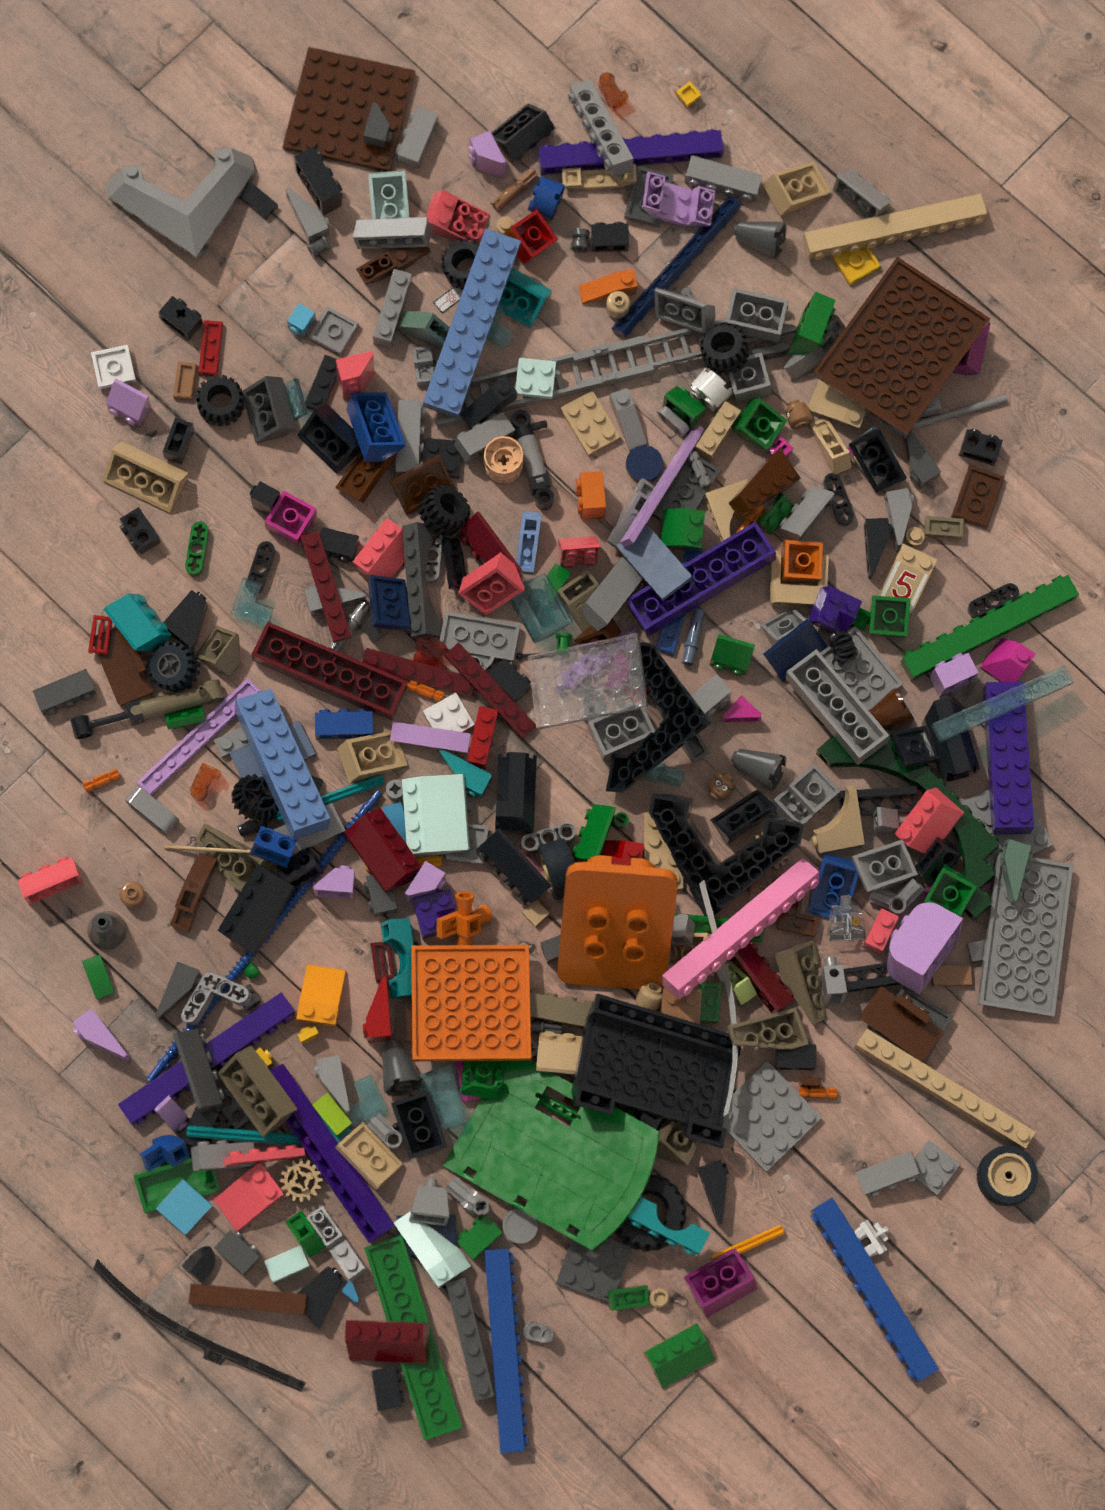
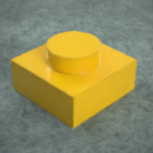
(688, 94)
(308, 1034)
(265, 1056)

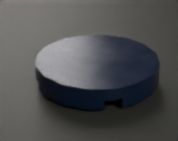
(644, 463)

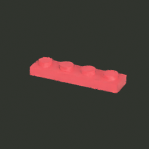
(271, 1154)

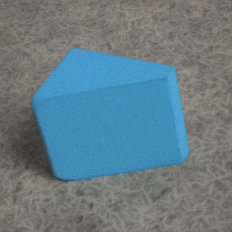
(350, 1292)

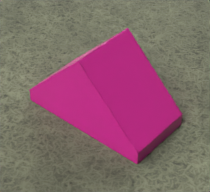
(741, 712)

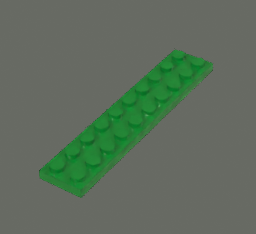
(403, 1303)

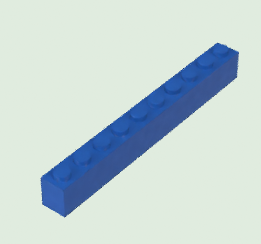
(874, 1290)
(504, 1351)

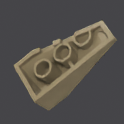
(235, 866)
(800, 972)
(774, 1031)

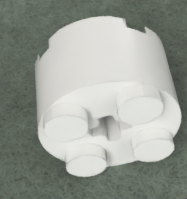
(710, 389)

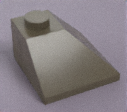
(221, 651)
(673, 1144)

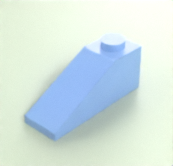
(528, 540)

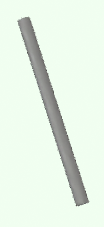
(960, 411)

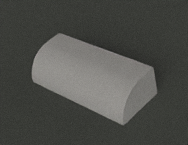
(611, 594)
(335, 828)

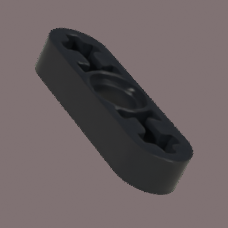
(848, 509)
(269, 556)
(978, 601)

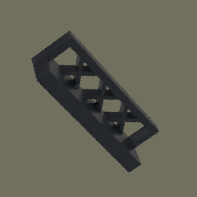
(881, 794)
(866, 984)

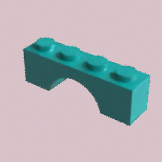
(399, 936)
(691, 1238)

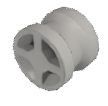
(395, 794)

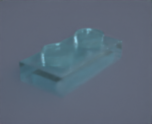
(296, 399)

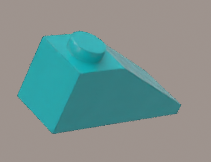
(475, 778)

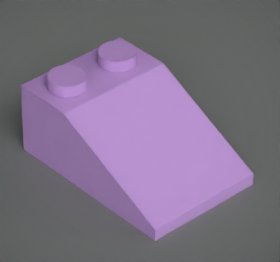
(92, 1029)

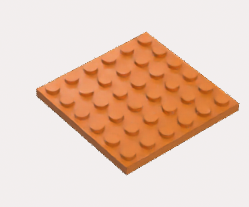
(470, 1003)

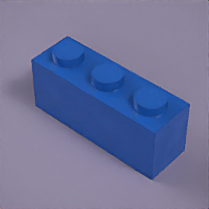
(343, 724)

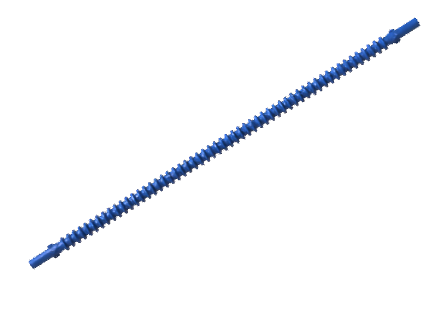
(365, 808)

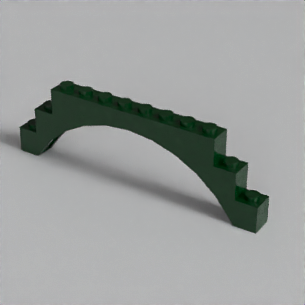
(973, 839)

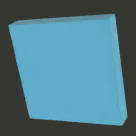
(184, 1206)

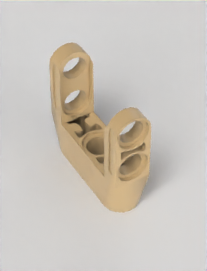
(794, 595)

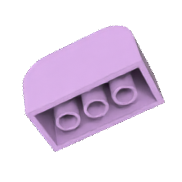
(922, 944)

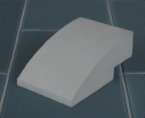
(806, 796)

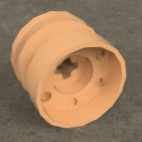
(505, 450)

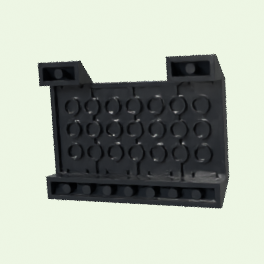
(654, 1067)

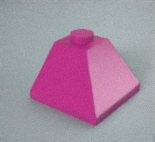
(1007, 660)

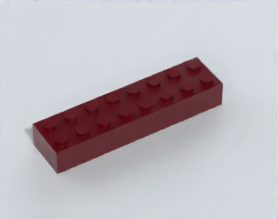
(329, 670)

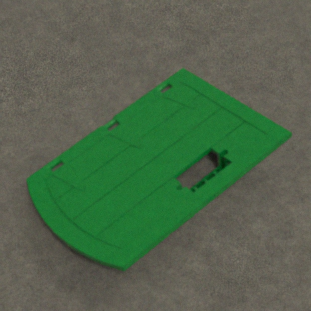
(568, 1174)

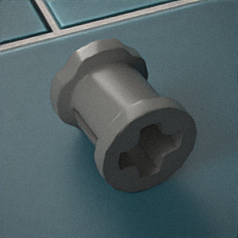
(318, 247)

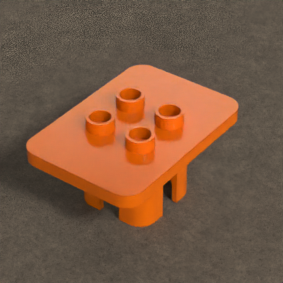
(616, 923)

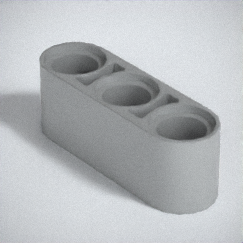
(152, 810)
(554, 832)

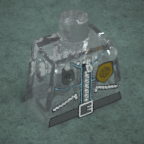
(846, 921)

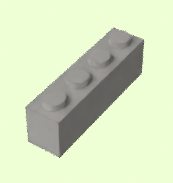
(723, 178)
(392, 233)
(392, 308)
(409, 422)

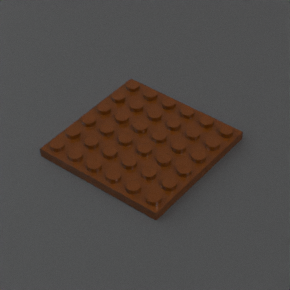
(336, 104)

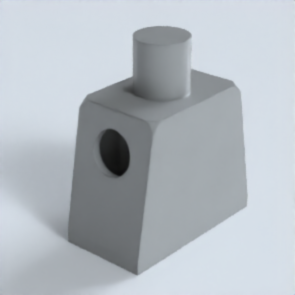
(833, 982)
(430, 1204)

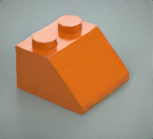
(801, 561)

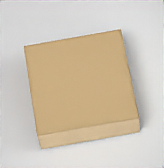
(535, 913)

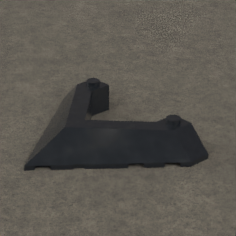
(681, 723)
(698, 861)

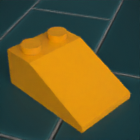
(321, 996)

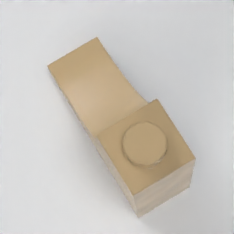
(719, 508)
(844, 829)

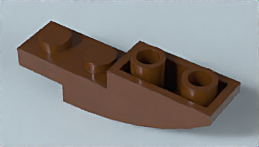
(384, 264)
(193, 891)

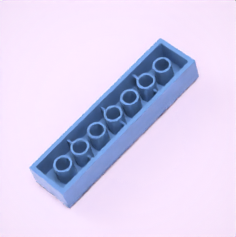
(282, 764)

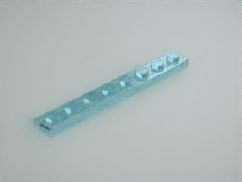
(1002, 704)

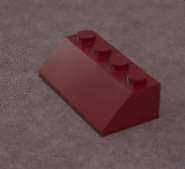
(484, 541)
(383, 850)
(764, 981)
(387, 1341)

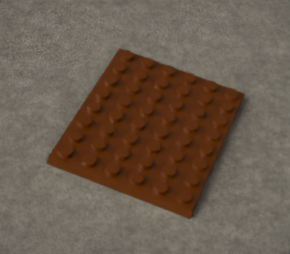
(901, 346)

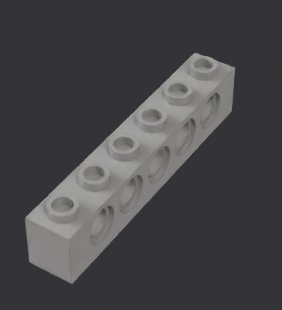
(600, 128)

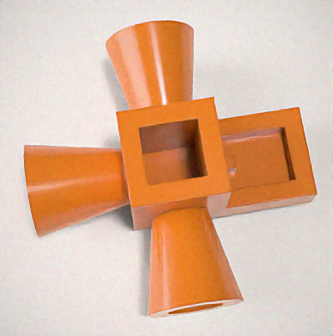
(464, 920)

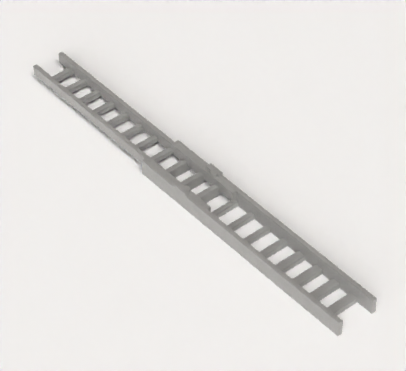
(605, 379)

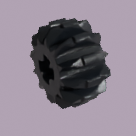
(842, 647)

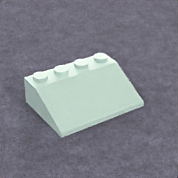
(435, 814)

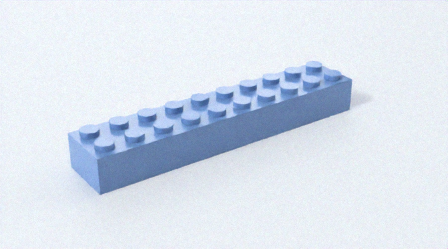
(471, 323)

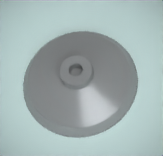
(519, 1226)

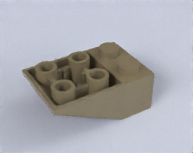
(575, 596)

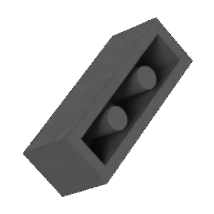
(64, 692)

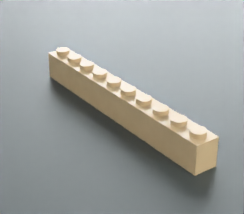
(894, 227)
(944, 1089)

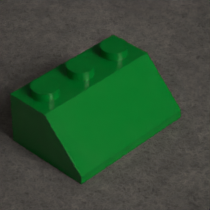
(813, 325)
(594, 833)
(679, 1355)

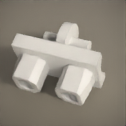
(877, 1245)

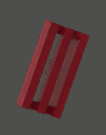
(381, 944)

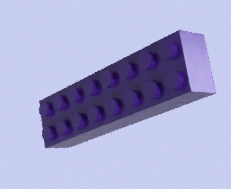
(711, 574)
(1008, 767)

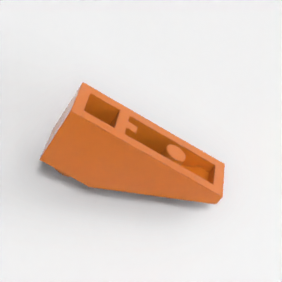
(602, 287)

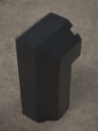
(955, 754)
(516, 793)

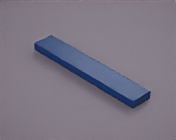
(670, 633)

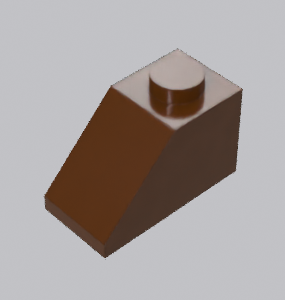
(592, 635)

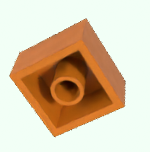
(592, 495)

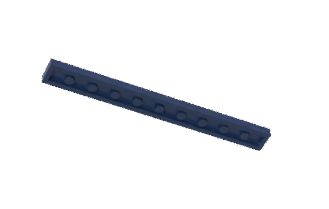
(677, 266)

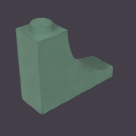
(424, 327)

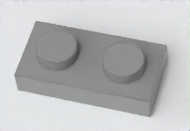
(231, 742)

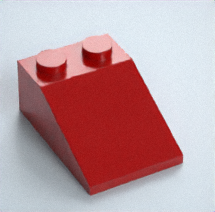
(378, 1018)

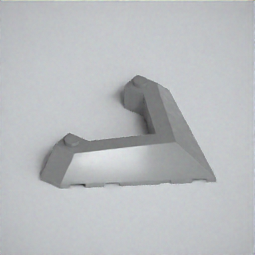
(187, 222)

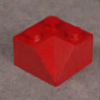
(533, 234)
(623, 851)

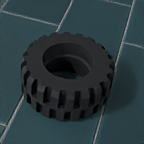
(674, 1220)

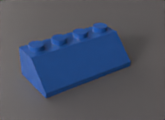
(375, 425)

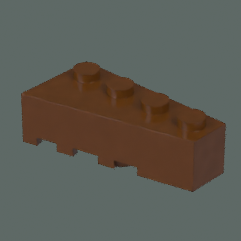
(769, 481)

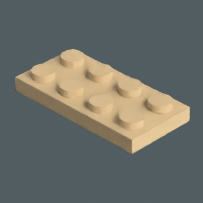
(657, 850)

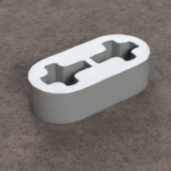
(673, 421)

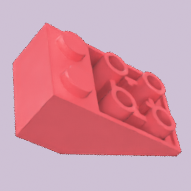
(456, 218)
(578, 551)

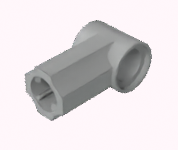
(384, 1131)

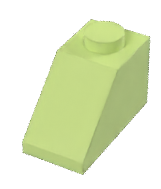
(741, 984)

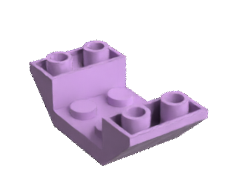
(677, 203)

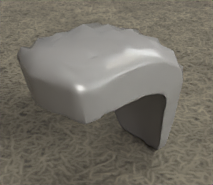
(538, 1332)

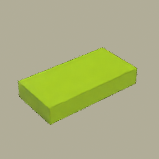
(332, 1114)

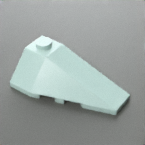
(436, 1254)

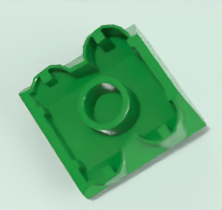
(481, 1079)

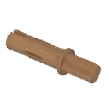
(519, 185)

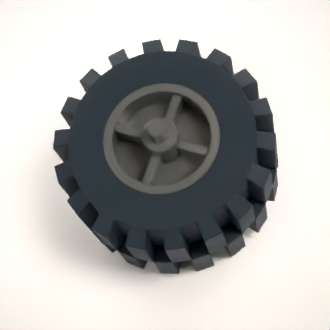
(173, 666)

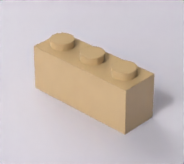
(717, 431)

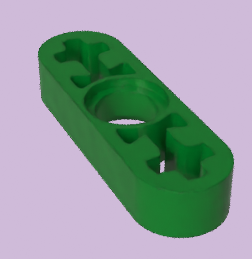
(194, 535)

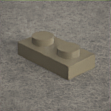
(944, 527)

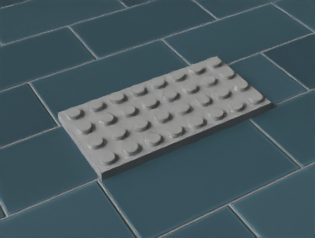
(1026, 940)

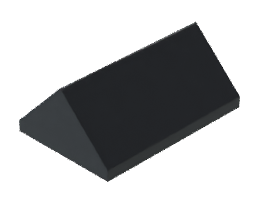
(877, 460)
(743, 816)
(419, 1125)

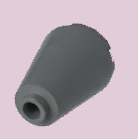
(762, 236)
(760, 766)
(106, 930)
(398, 1069)

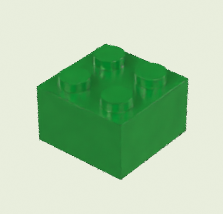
(889, 616)

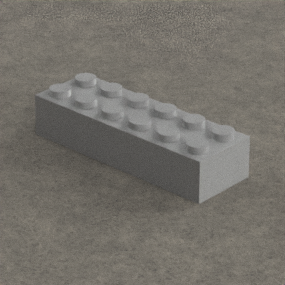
(837, 707)

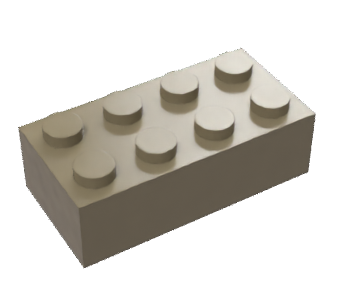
(257, 1091)

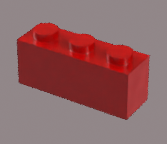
(482, 737)

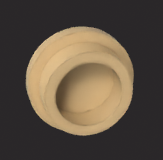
(504, 224)
(915, 536)
(659, 1298)

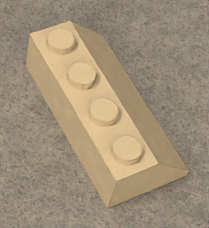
(145, 476)
(558, 1052)

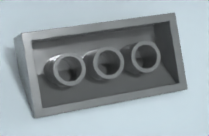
(198, 1070)

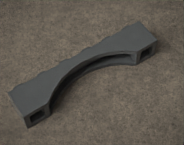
(417, 543)
(470, 1339)

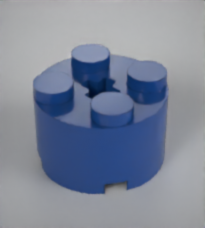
(547, 197)

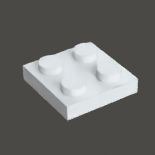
(113, 364)
(449, 715)

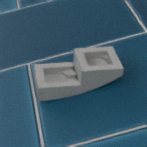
(423, 365)

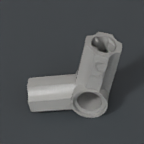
(906, 894)
(468, 1198)

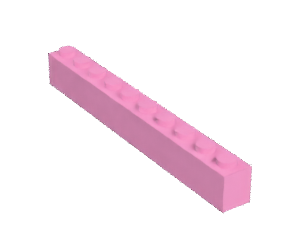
(741, 929)

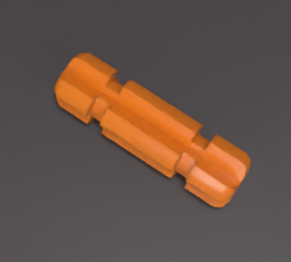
(425, 691)
(101, 780)
(818, 1092)

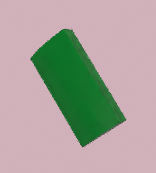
(160, 1181)

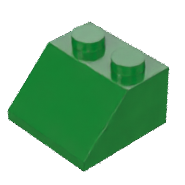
(684, 406)
(759, 424)
(682, 528)
(732, 655)
(951, 891)

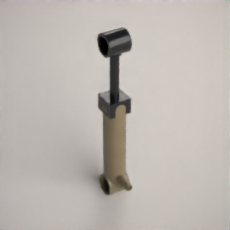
(207, 693)

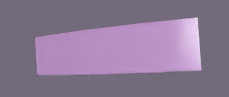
(430, 737)

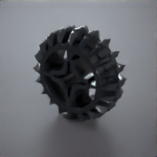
(254, 799)

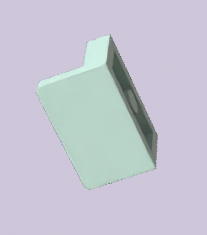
(287, 1264)

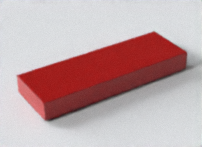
(210, 348)

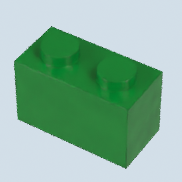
(479, 1237)

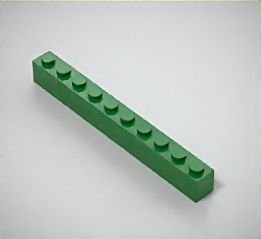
(990, 627)

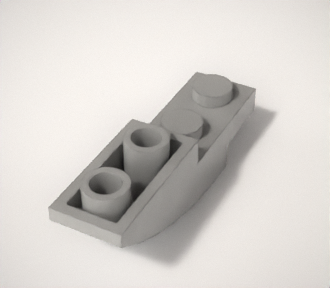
(802, 363)
(627, 516)
(336, 1243)

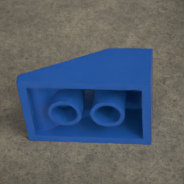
(836, 878)

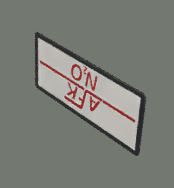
(448, 299)

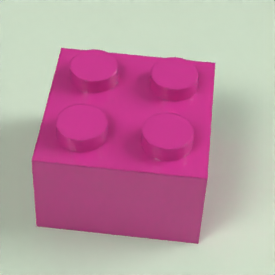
(290, 518)

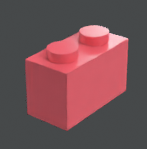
(880, 931)

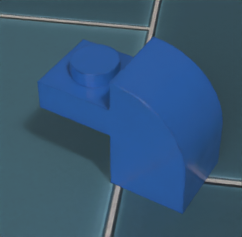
(165, 1149)

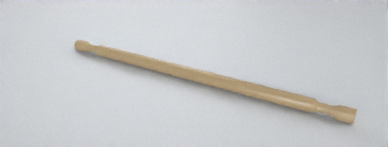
(207, 849)

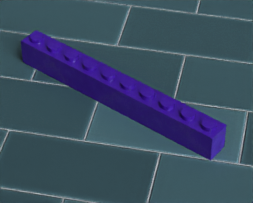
(644, 150)
(221, 1048)
(335, 1169)

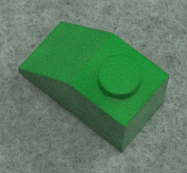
(305, 1234)

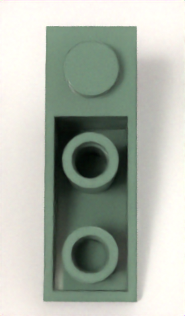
(1013, 864)

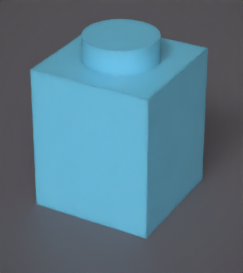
(301, 320)

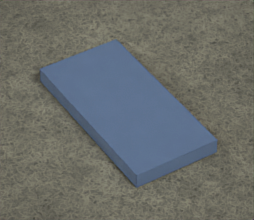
(655, 563)
(247, 763)

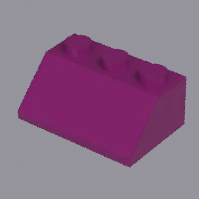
(973, 359)
(720, 1282)

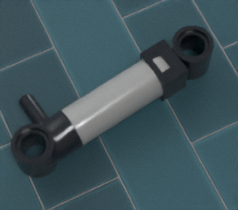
(532, 459)

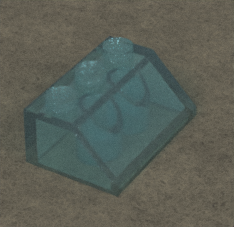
(540, 608)
(444, 1097)

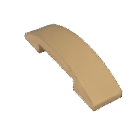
(596, 179)

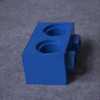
(272, 847)

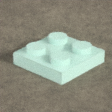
(535, 378)

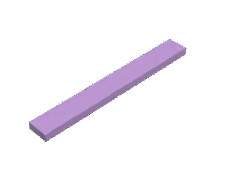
(662, 486)
(195, 740)

